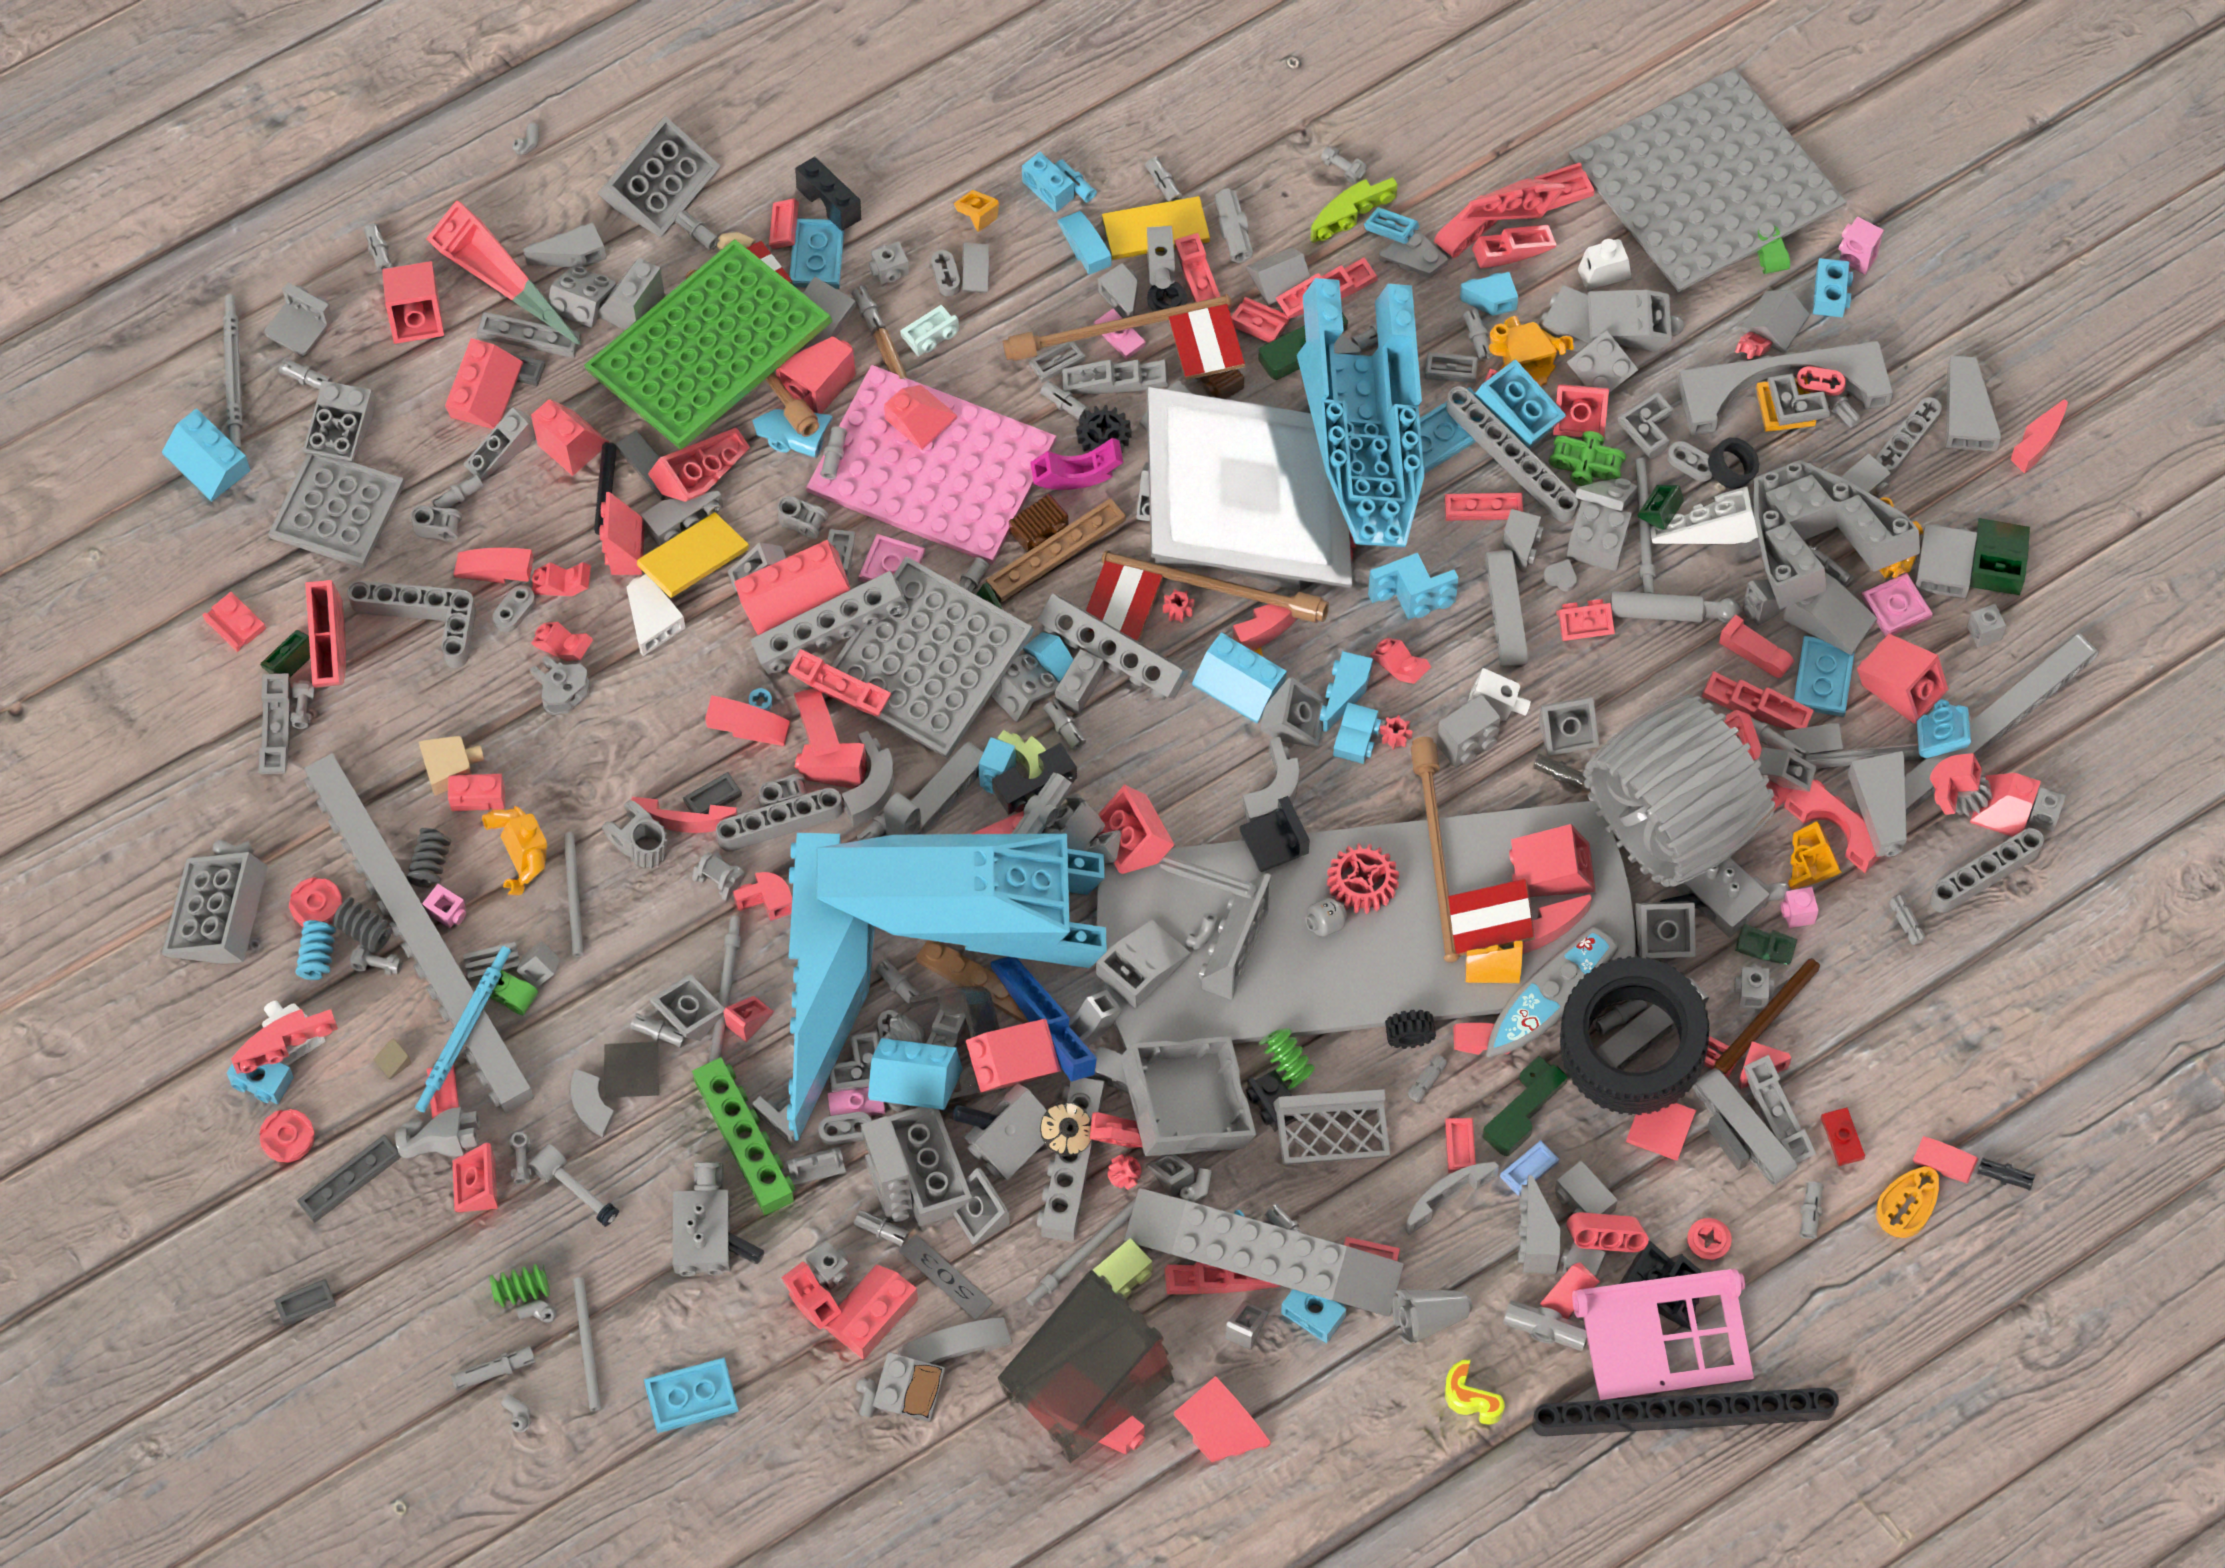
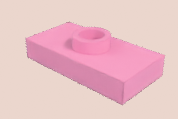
(1125, 341)
(854, 1101)

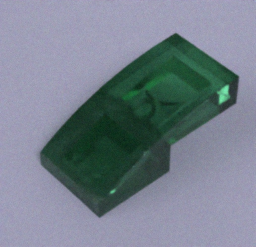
(1766, 946)

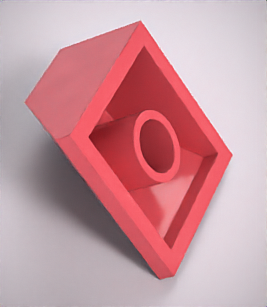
(918, 415)
(2010, 803)

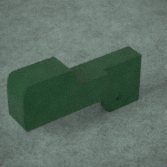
(1280, 355)
(1512, 1124)

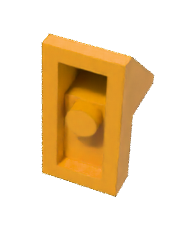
(980, 208)

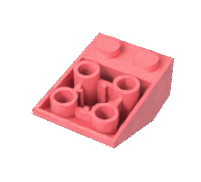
(621, 536)

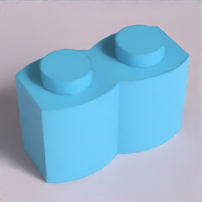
(1356, 733)

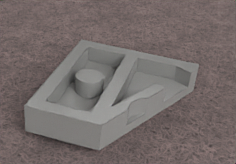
(1415, 255)

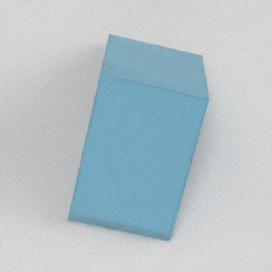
(1050, 654)

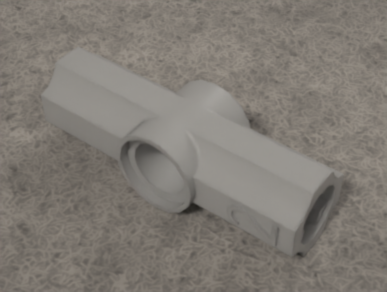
(1233, 225)
(1043, 809)
(1545, 1325)

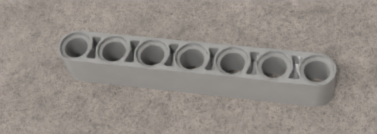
(1510, 443)

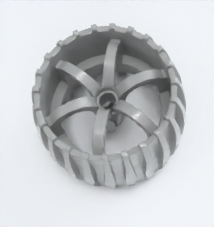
(1679, 790)

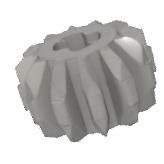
(1973, 800)

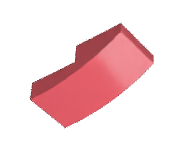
(1472, 1037)
(1945, 1159)

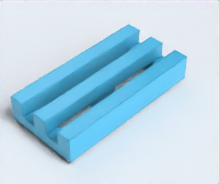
(1389, 228)

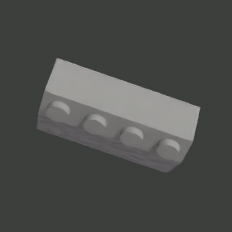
(659, 177)
(215, 908)
(1236, 940)

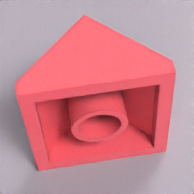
(1583, 408)
(475, 1180)

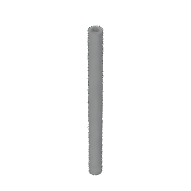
(573, 894)
(587, 1345)

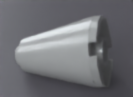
(1428, 1311)

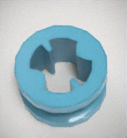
(760, 692)

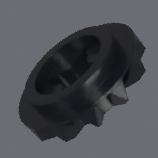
(1175, 292)

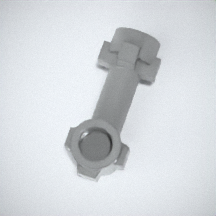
(1354, 171)
(303, 691)
(363, 956)
(521, 1145)

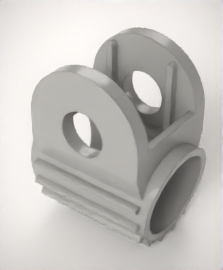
(639, 828)

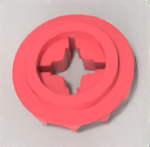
(1703, 1228)

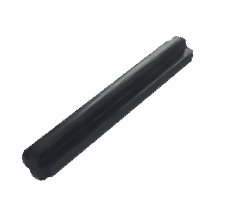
(606, 479)

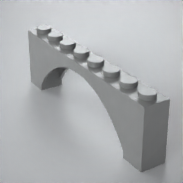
(1710, 389)

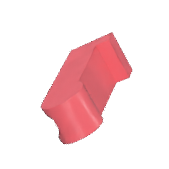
(1755, 648)

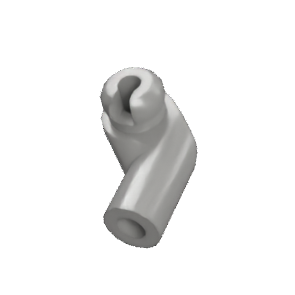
(221, 847)
(1205, 933)
(868, 1387)

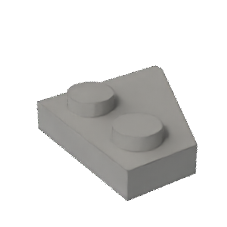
(1608, 493)

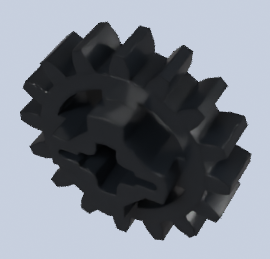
(1093, 425)

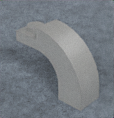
(1285, 784)
(873, 794)
(1095, 1017)

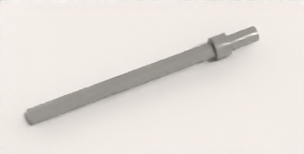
(1647, 570)
(732, 944)
(1050, 1282)

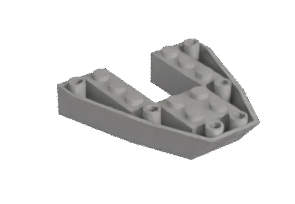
(1807, 501)

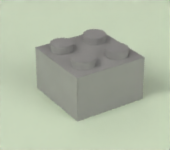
(1599, 535)
(1468, 731)
(1665, 929)

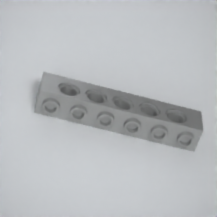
(817, 619)
(1171, 674)
(1064, 1224)

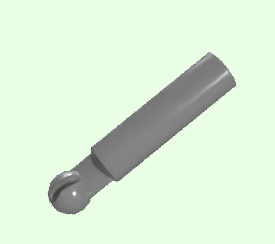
(1671, 607)

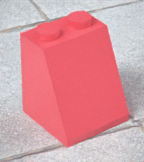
(412, 302)
(819, 373)
(566, 436)
(1904, 677)
(1553, 862)
(1013, 1055)

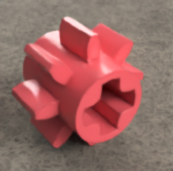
(1181, 599)
(1399, 738)
(1124, 1171)

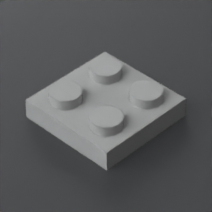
(1602, 363)

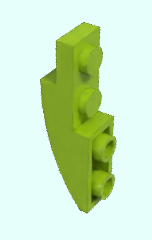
(1344, 209)

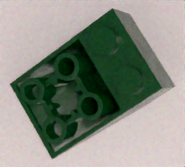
(2000, 556)

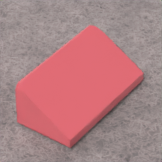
(1560, 1296)

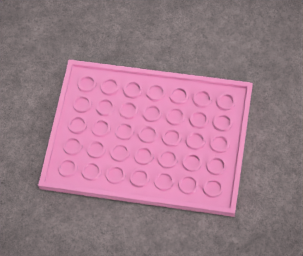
(946, 493)

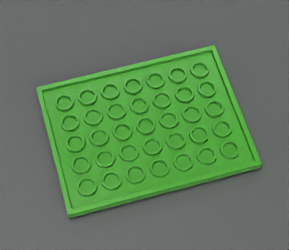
(708, 344)

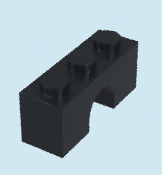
(817, 181)
(1015, 791)

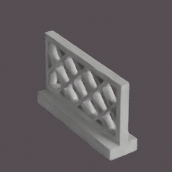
(1332, 1103)

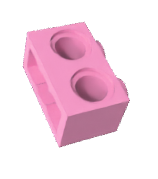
(1860, 244)

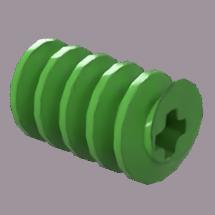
(1288, 1055)
(519, 1285)

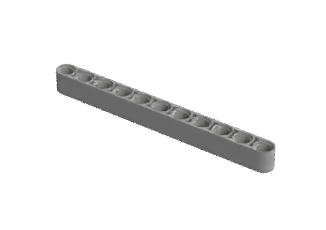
(2007, 712)

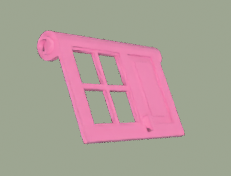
(1629, 1340)

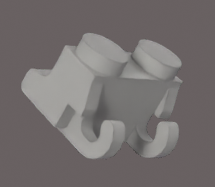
(719, 871)

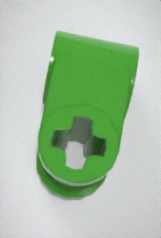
(1774, 255)
(514, 993)

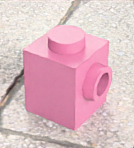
(1799, 907)

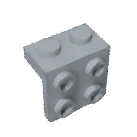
(578, 295)
(300, 320)
(1022, 685)

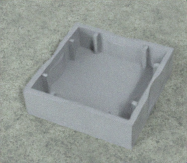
(1187, 1096)

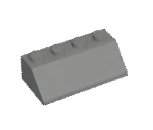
(931, 1163)

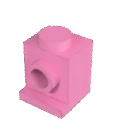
(441, 900)

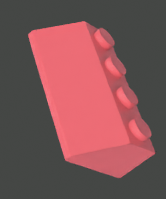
(792, 586)

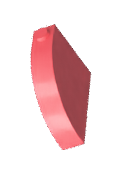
(326, 633)

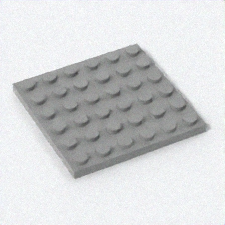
(935, 657)

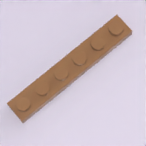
(1056, 549)
(966, 972)

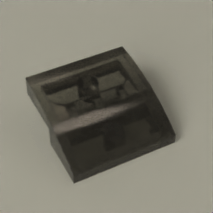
(631, 1069)

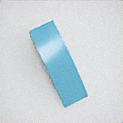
(1085, 242)

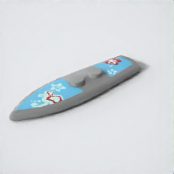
(1543, 996)

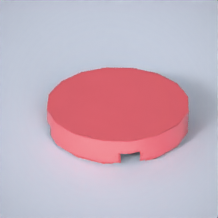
(315, 900)
(287, 1135)

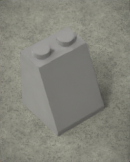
(633, 295)

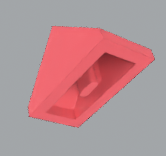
(746, 1017)
(1757, 1051)

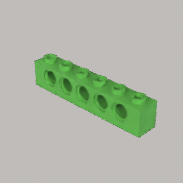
(768, 1196)

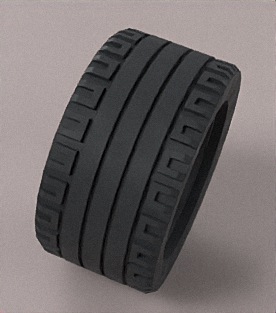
(1636, 980)

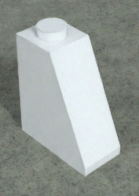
(653, 614)

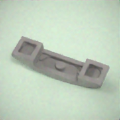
(275, 724)
(1776, 1109)
(1476, 1175)
(958, 1340)

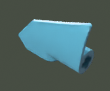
(783, 436)

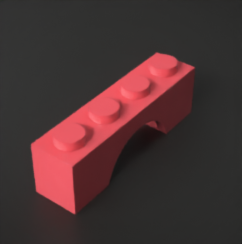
(1821, 805)

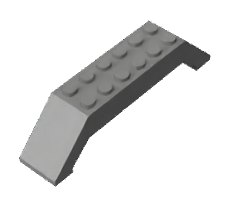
(1264, 1251)

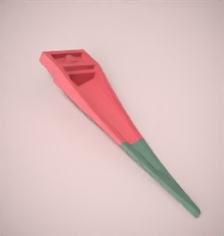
(473, 247)

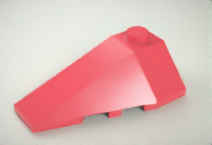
(1516, 201)
(699, 466)

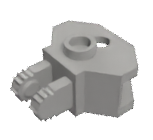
(561, 685)

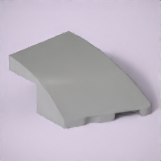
(831, 301)

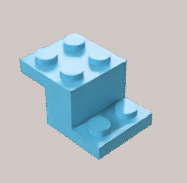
(1413, 586)

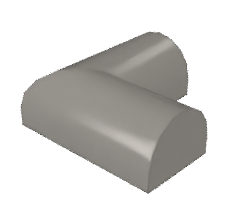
(1791, 406)
(1641, 424)
(855, 1073)

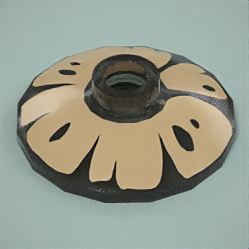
(1054, 1131)

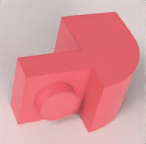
(1952, 776)
(768, 890)
(810, 1296)

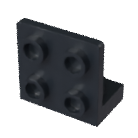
(1276, 837)

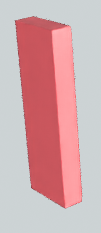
(1481, 506)

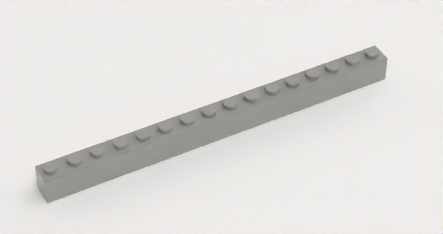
(416, 929)

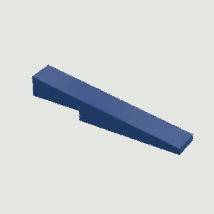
(1036, 1005)

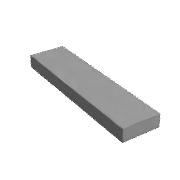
(526, 334)

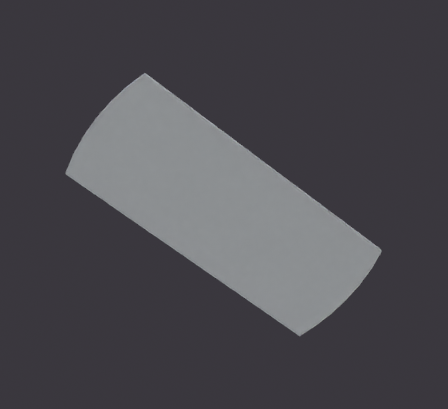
(1378, 958)

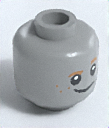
(1326, 917)

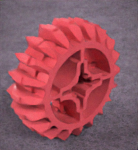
(1379, 867)

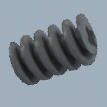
(427, 855)
(361, 926)

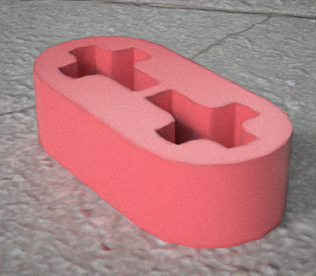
(1821, 375)

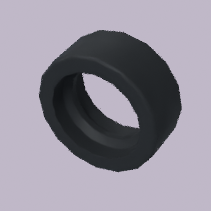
(1723, 473)

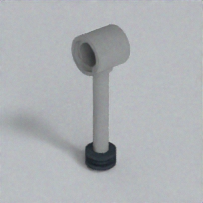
(550, 1164)

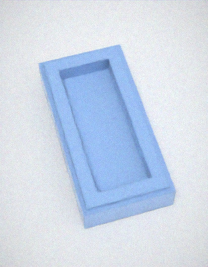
(1534, 1162)

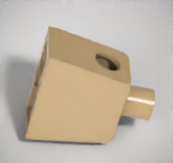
(447, 758)

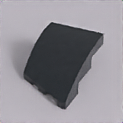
(1655, 1264)

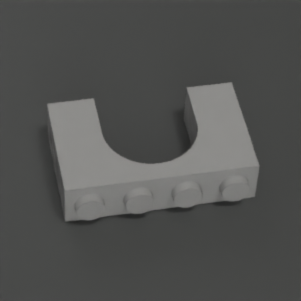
(887, 1170)

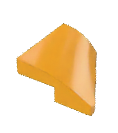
(1812, 857)
(1494, 964)

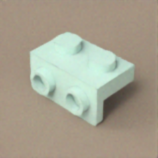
(930, 330)

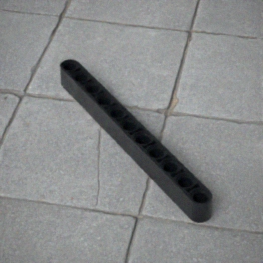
(1695, 1403)

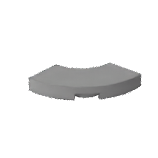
(587, 1102)

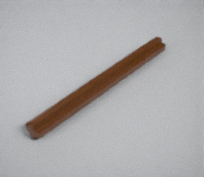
(1767, 1016)

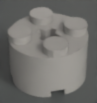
(1078, 822)

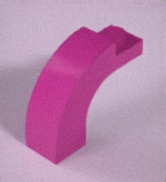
(1079, 471)

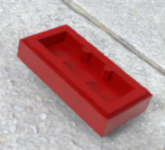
(1842, 1136)

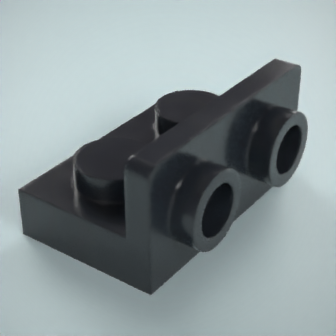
(1264, 1093)

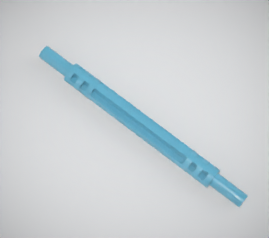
(463, 1029)

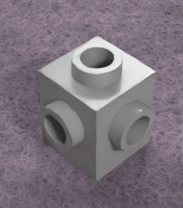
(889, 263)
(1754, 987)
(829, 1265)

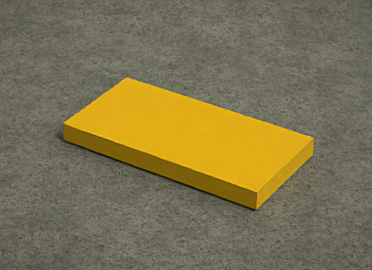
(1128, 228)
(692, 555)

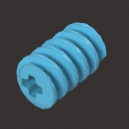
(315, 949)

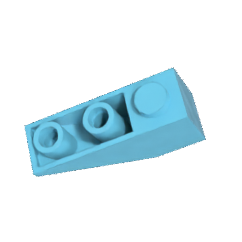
(1350, 684)

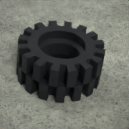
(1410, 1029)

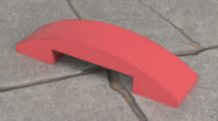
(1195, 268)
(838, 684)
(686, 821)

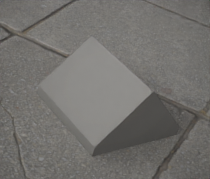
(1278, 274)
(1777, 318)
(1569, 726)
(689, 1007)
(985, 1211)

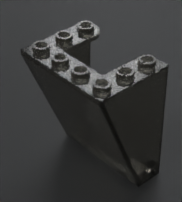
(1088, 1367)

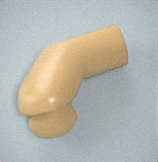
(726, 238)

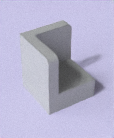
(538, 964)

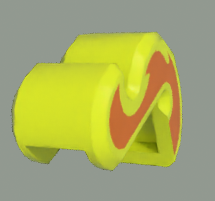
(1470, 1400)

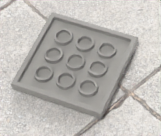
(337, 509)

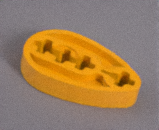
(1918, 1213)

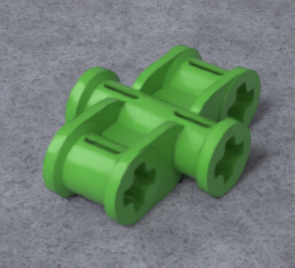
(1579, 456)

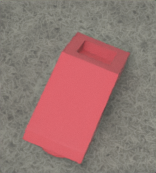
(561, 582)
(560, 642)
(1398, 661)

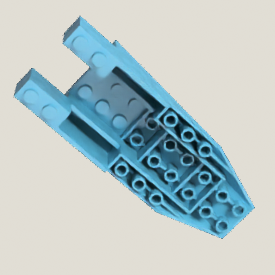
(1366, 412)
(969, 891)
(830, 979)

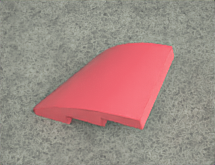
(1220, 1423)

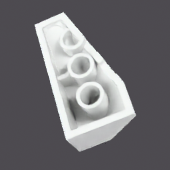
(1721, 522)

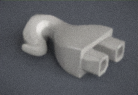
(445, 1134)

